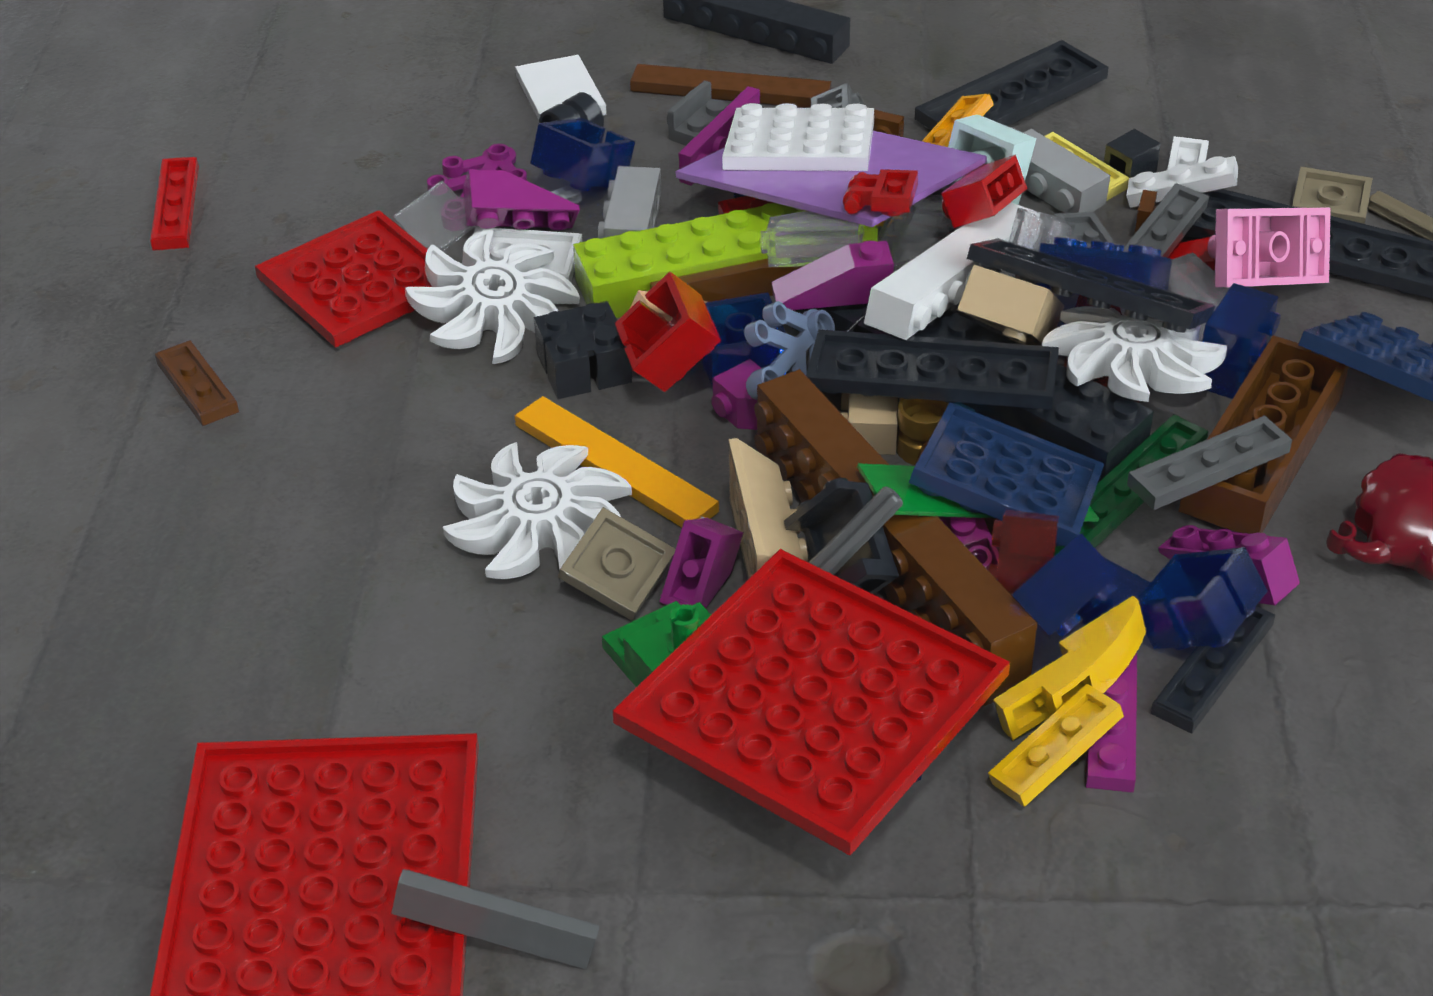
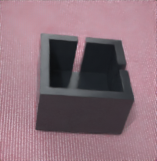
(567, 341)

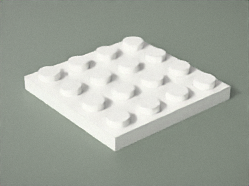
(800, 138)

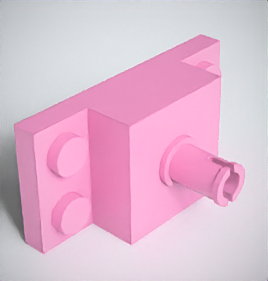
(1271, 246)

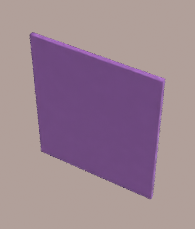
(824, 190)

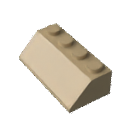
(760, 506)

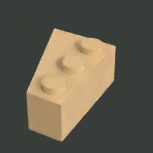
(1011, 305)

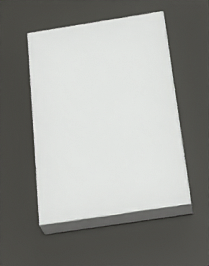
(555, 81)
(558, 242)

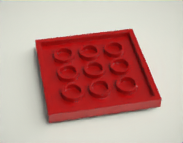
(349, 277)

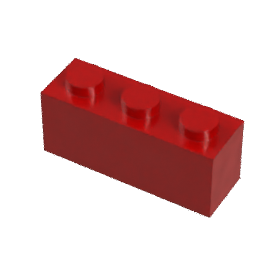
(983, 191)

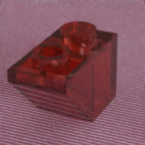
(1025, 546)

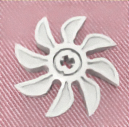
(489, 294)
(1133, 353)
(531, 509)

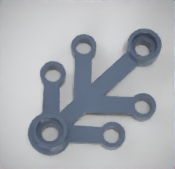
(793, 347)

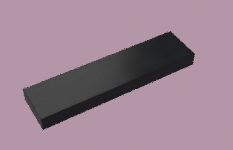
(1208, 673)

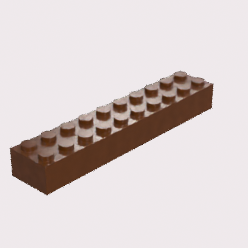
(935, 569)

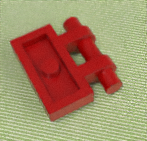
(887, 193)

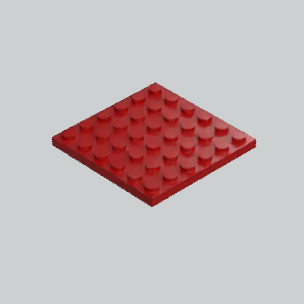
(813, 698)

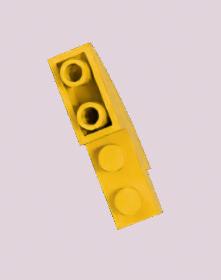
(1089, 656)

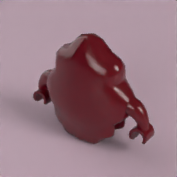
(1394, 516)

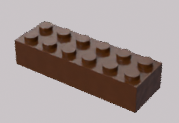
(1298, 395)

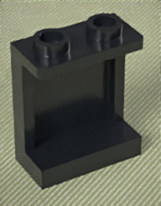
(827, 514)

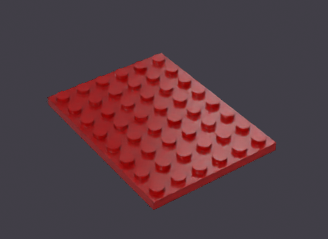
(299, 862)

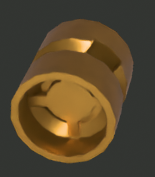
(916, 425)

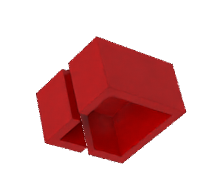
(666, 349)

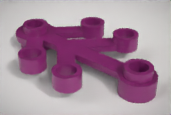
(494, 158)

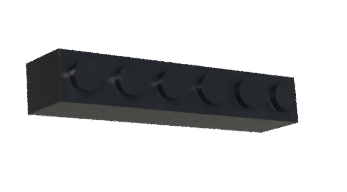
(768, 23)

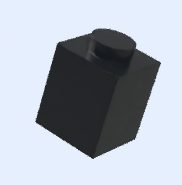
(1133, 153)

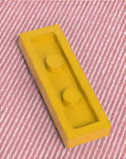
(1055, 744)

